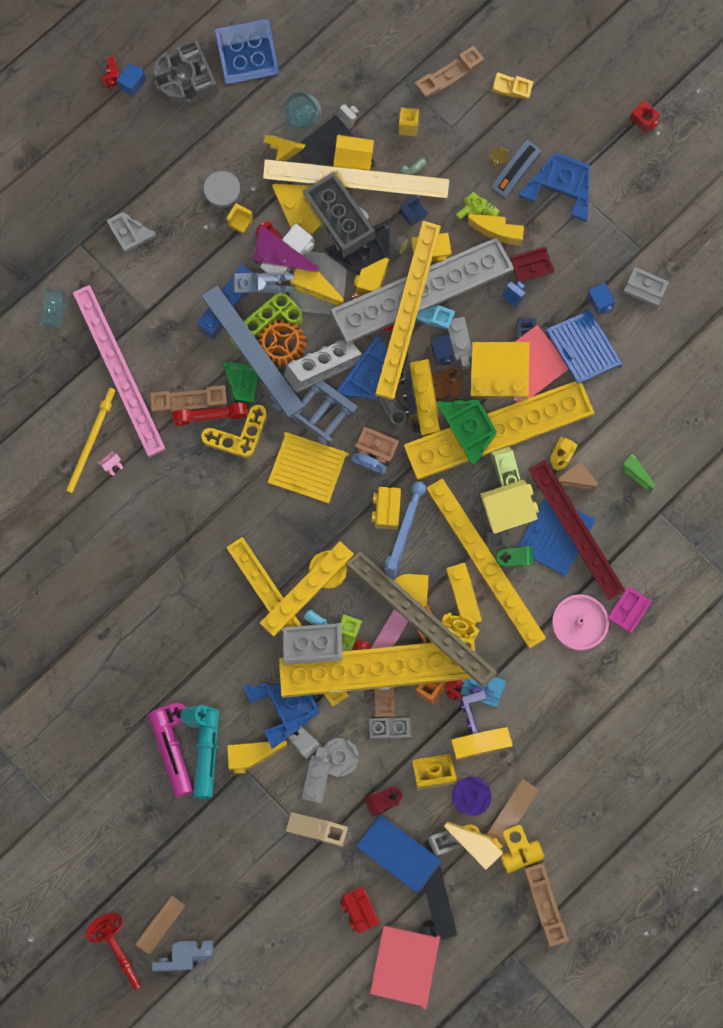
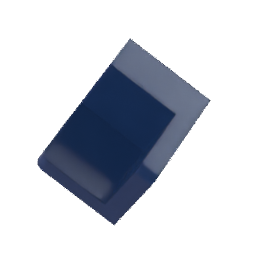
(412, 211)

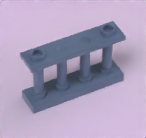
(331, 397)

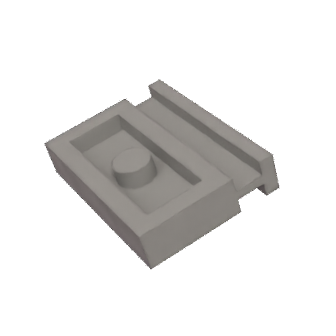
(646, 287)

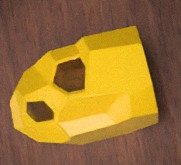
(562, 453)

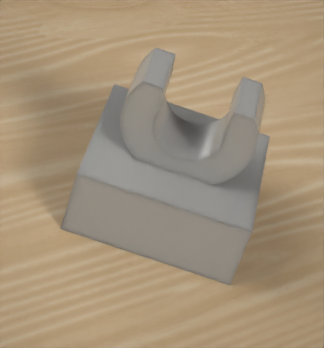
(347, 115)

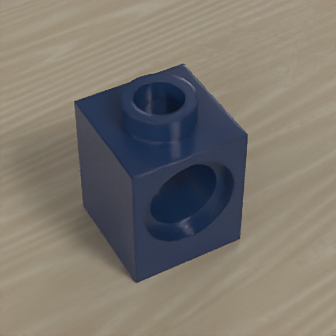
(442, 350)

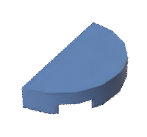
(368, 462)

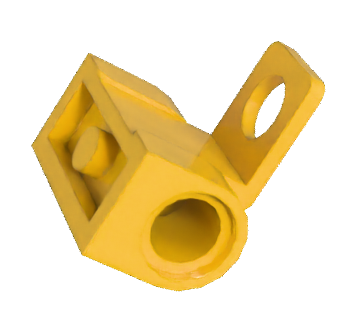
(521, 853)

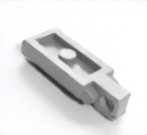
(460, 341)
(317, 776)

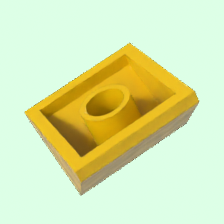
(353, 153)
(434, 771)

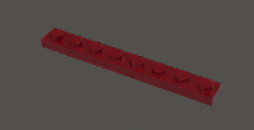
(576, 530)

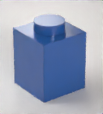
(131, 79)
(601, 299)

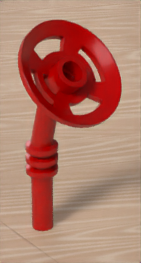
(108, 934)

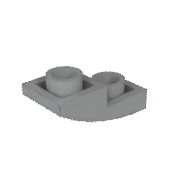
(390, 728)

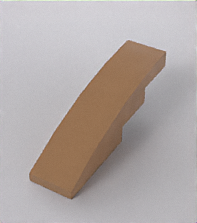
(513, 810)

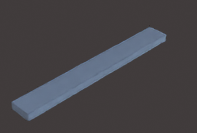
(252, 352)

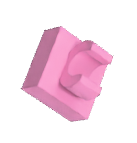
(109, 461)

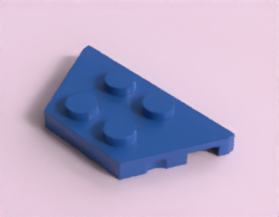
(365, 375)

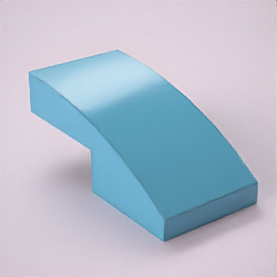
(436, 316)

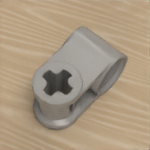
(304, 743)

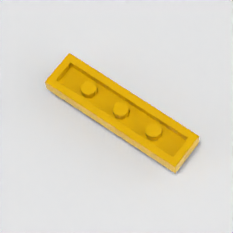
(425, 397)

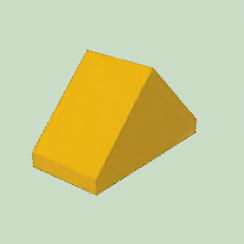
(408, 122)

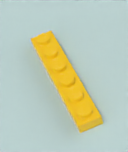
(306, 589)

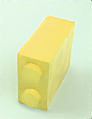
(509, 506)

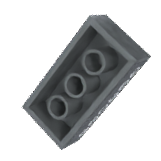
(338, 214)

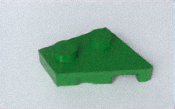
(242, 381)

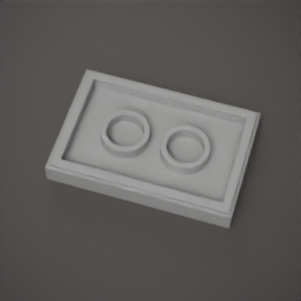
(312, 644)

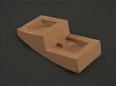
(384, 703)

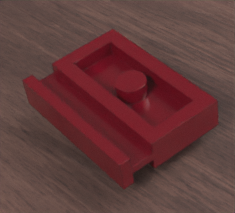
(532, 265)

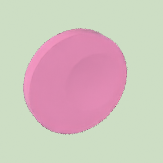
(580, 622)

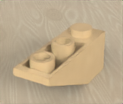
(317, 829)

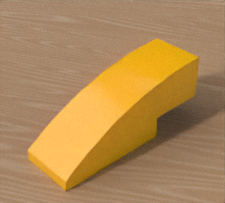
(495, 227)
(481, 743)

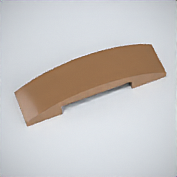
(450, 74)
(189, 400)
(546, 905)

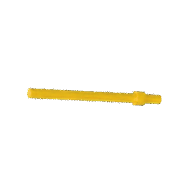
(105, 407)

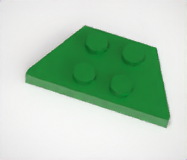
(469, 425)

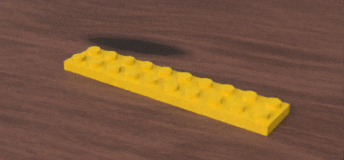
(513, 425)
(372, 670)

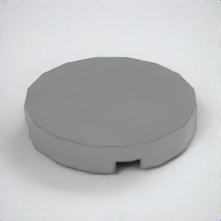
(222, 189)
(342, 756)

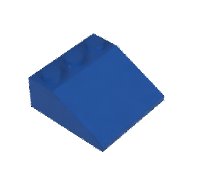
(247, 51)

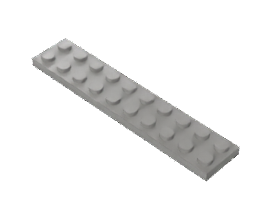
(443, 282)

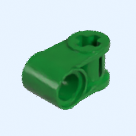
(518, 556)

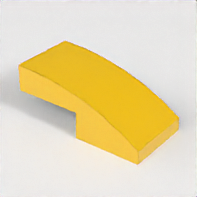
(513, 87)

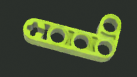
(277, 313)

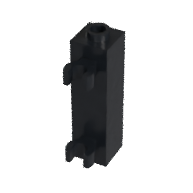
(439, 908)

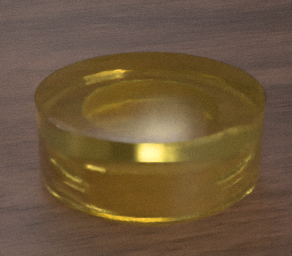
(499, 156)

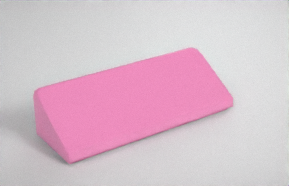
(391, 631)

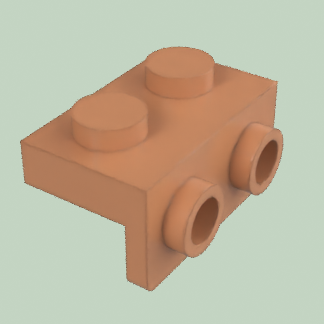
(376, 444)

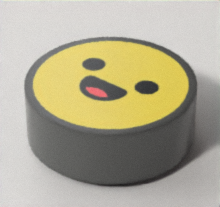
(400, 244)

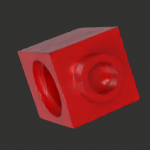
(641, 110)

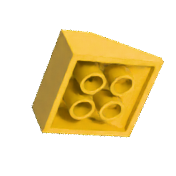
(500, 370)

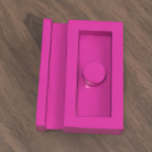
(629, 609)

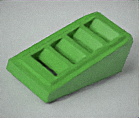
(637, 473)

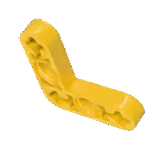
(238, 442)

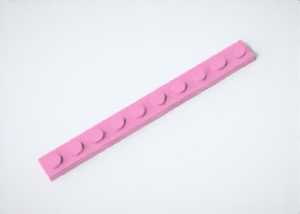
(119, 371)

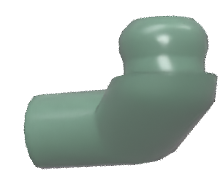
(415, 168)

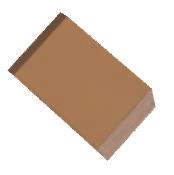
(579, 478)

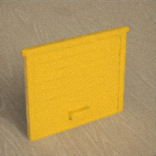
(307, 467)

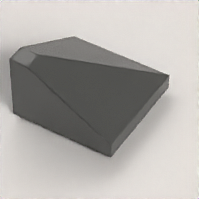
(498, 540)

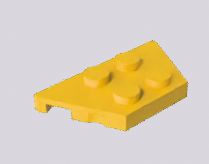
(294, 207)

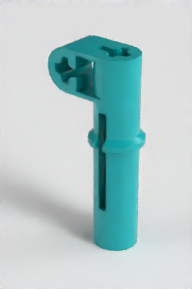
(206, 747)

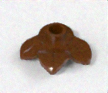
(445, 385)

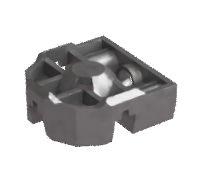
(173, 91)

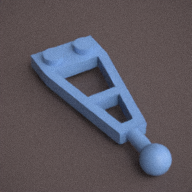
(392, 562)

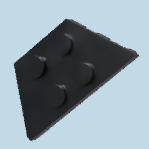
(367, 254)

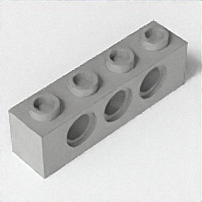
(321, 364)

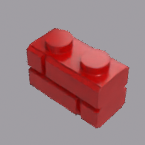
(360, 910)

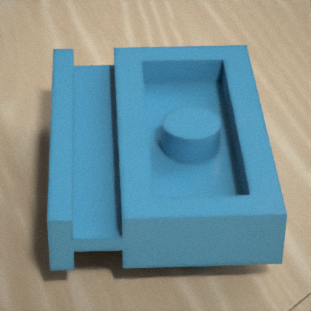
(493, 688)

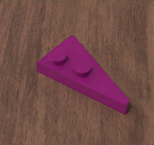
(276, 252)

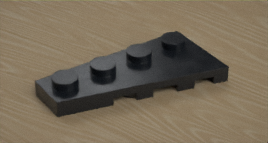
(409, 395)

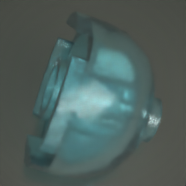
(302, 110)

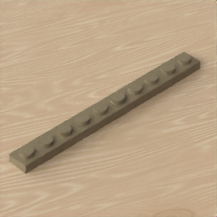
(422, 619)

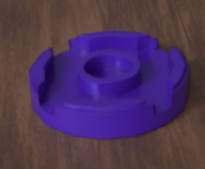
(471, 796)

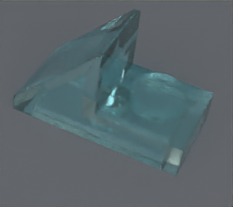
(53, 308)

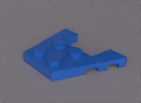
(563, 176)
(292, 711)

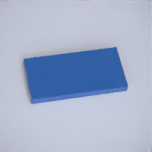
(399, 854)

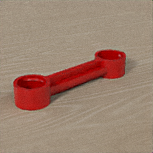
(186, 417)

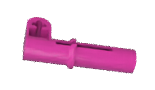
(161, 726)

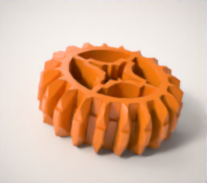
(292, 334)

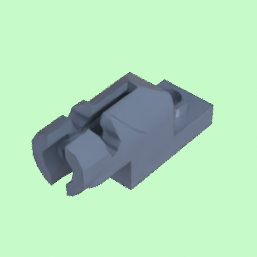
(260, 282)
(184, 955)

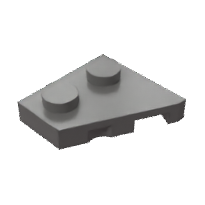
(129, 232)

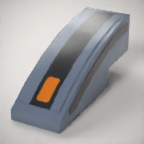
(516, 169)

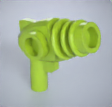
(477, 206)

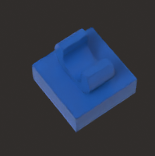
(514, 293)

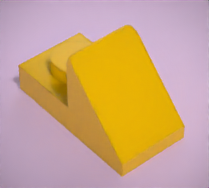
(285, 147)

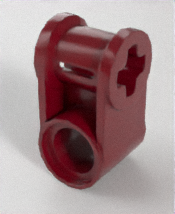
(379, 802)

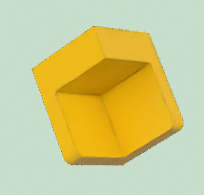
(239, 218)

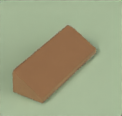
(160, 925)

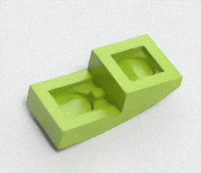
(350, 630)

